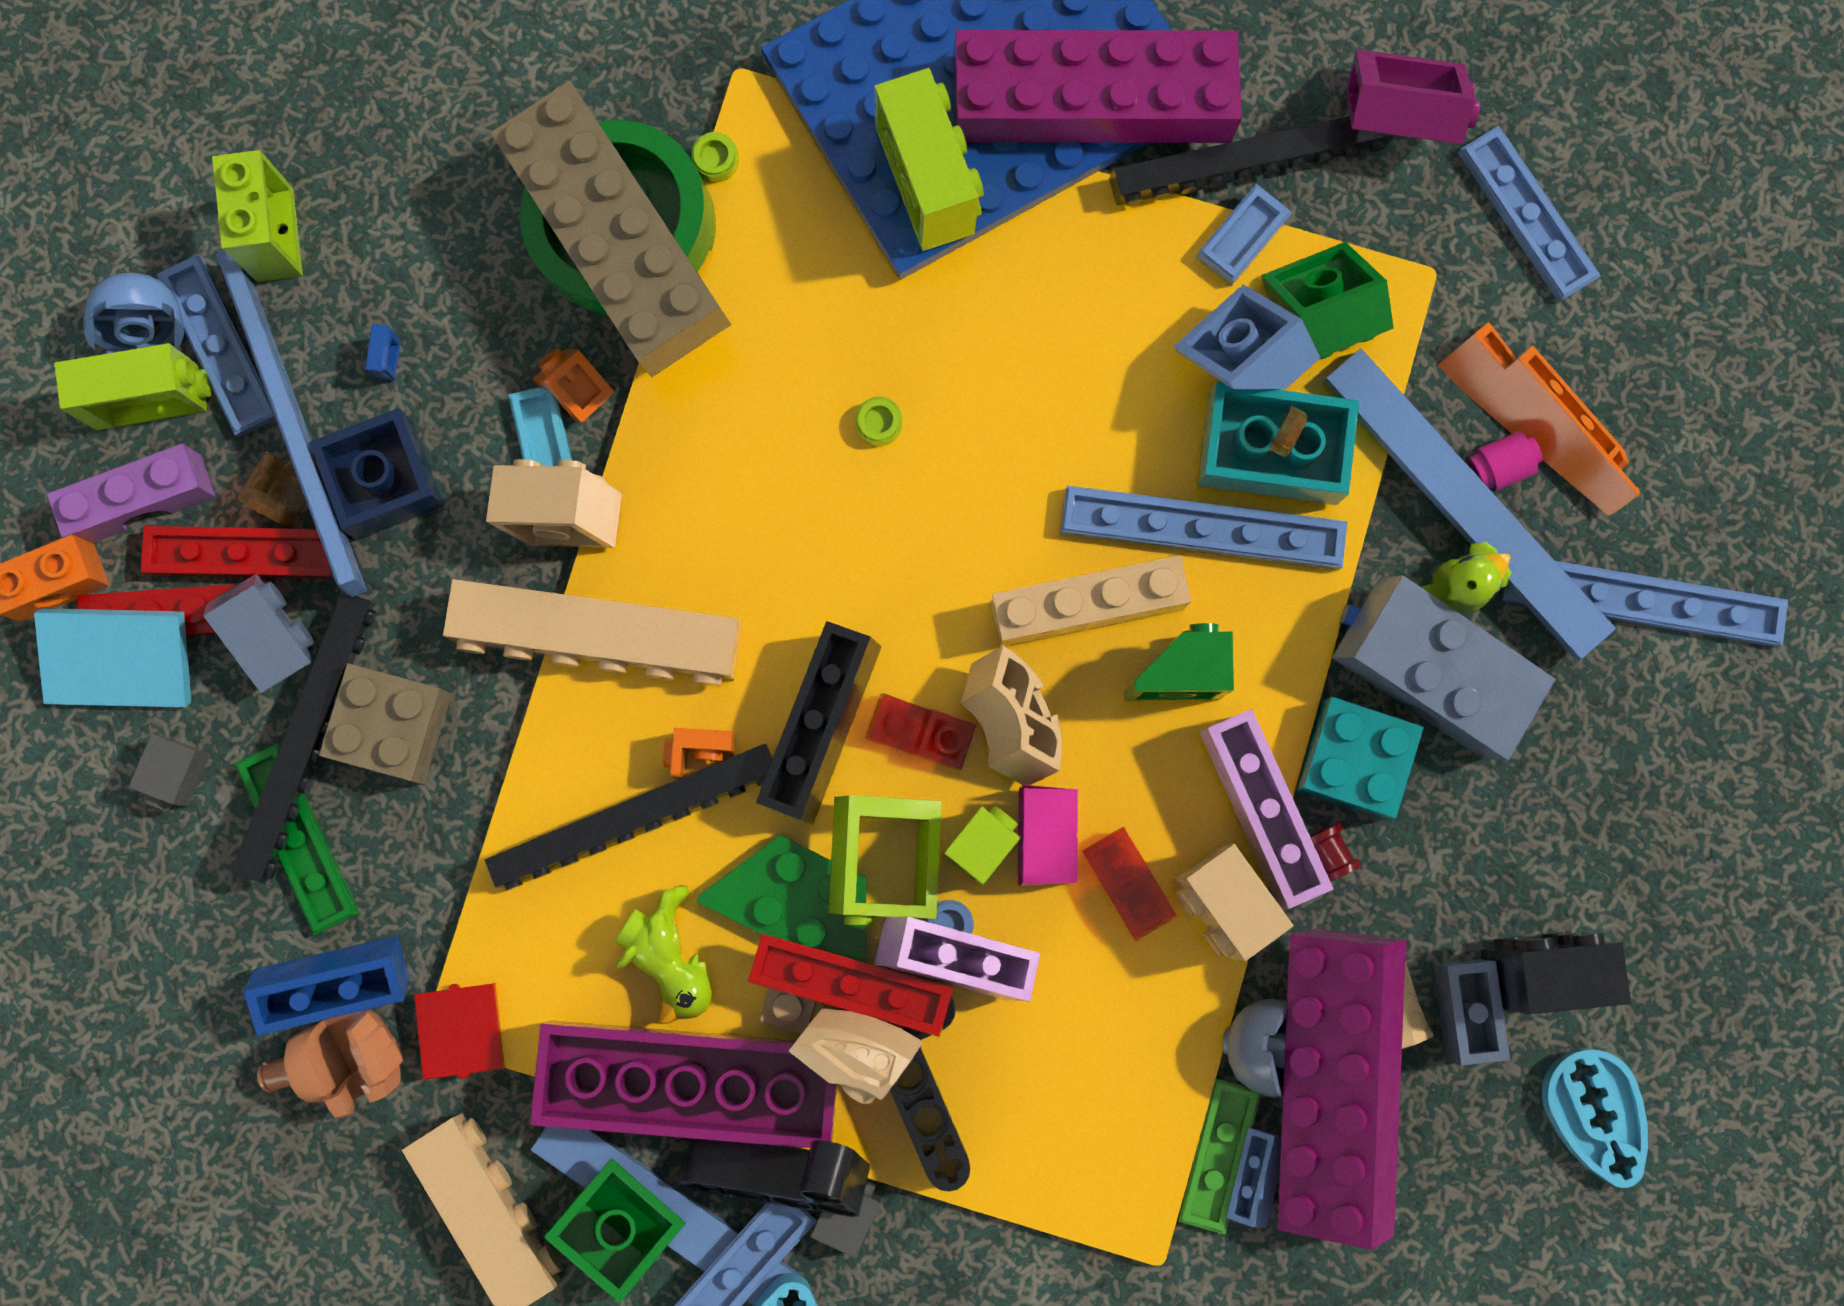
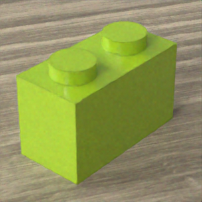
(983, 844)

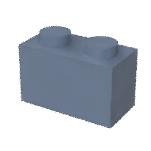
(260, 632)
(1471, 1012)

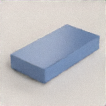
(1244, 234)

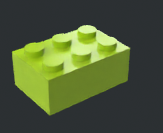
(927, 158)

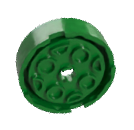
(668, 182)

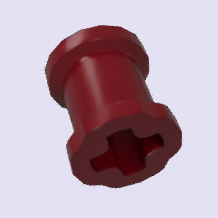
(1334, 852)

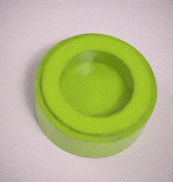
(715, 156)
(878, 421)

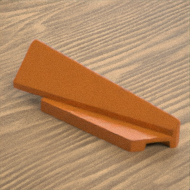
(1535, 400)

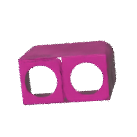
(1047, 835)

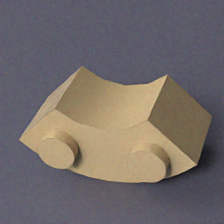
(1014, 716)

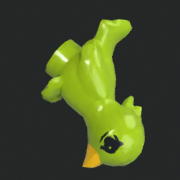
(1472, 579)
(656, 950)

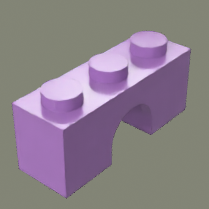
(104, 502)

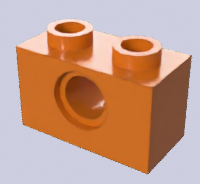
(50, 577)

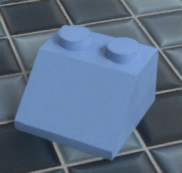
(1250, 343)

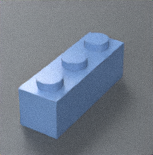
(1256, 1179)

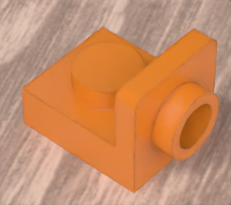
(573, 382)
(706, 745)

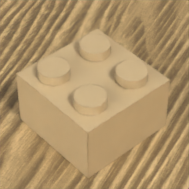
(554, 504)
(1231, 903)

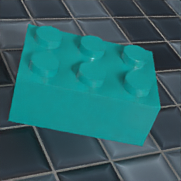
(1239, 438)

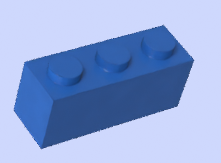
(327, 985)

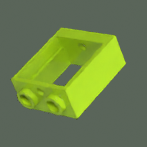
(251, 209)
(131, 387)
(844, 856)

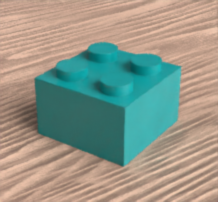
(1359, 759)

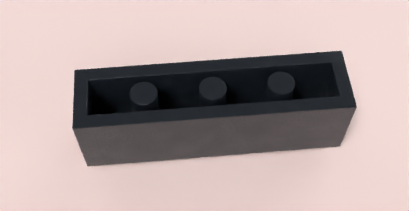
(819, 722)

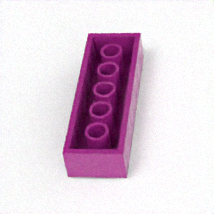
(1097, 86)
(679, 1085)
(1342, 1087)

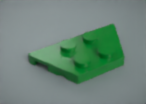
(787, 896)

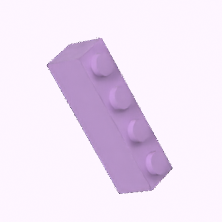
(1266, 810)

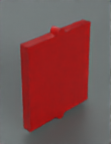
(459, 1031)

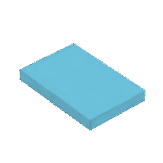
(113, 657)

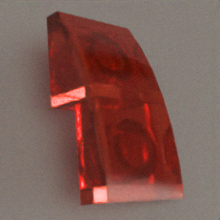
(920, 731)
(1129, 883)

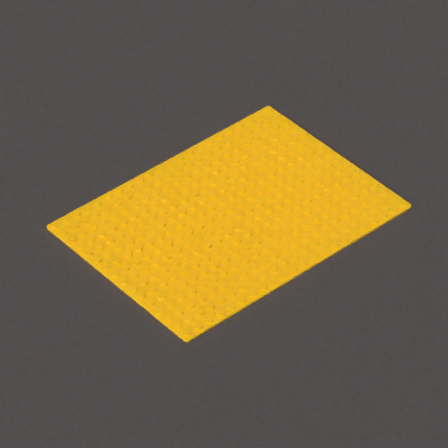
(758, 502)

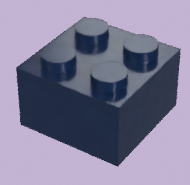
(376, 474)

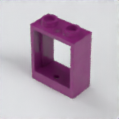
(1411, 97)

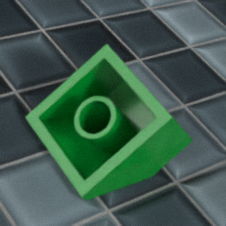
(1334, 296)
(1190, 668)
(614, 1230)

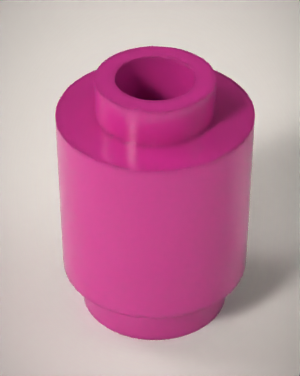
(1506, 461)

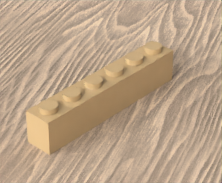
(592, 631)

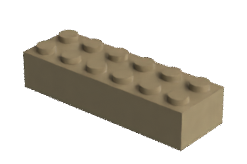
(610, 229)

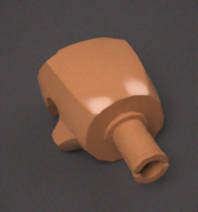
(337, 1062)

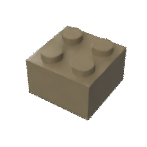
(385, 723)

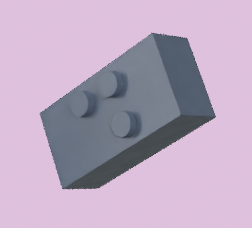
(1444, 668)

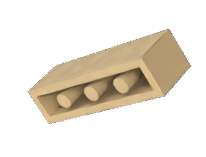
(1090, 601)
(482, 1213)

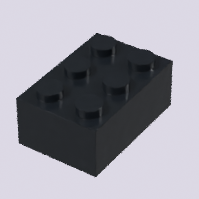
(1559, 972)

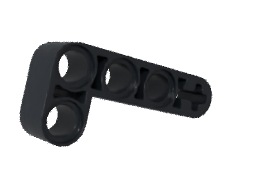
(928, 1094)
(820, 1179)

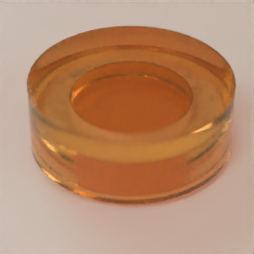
(1288, 431)

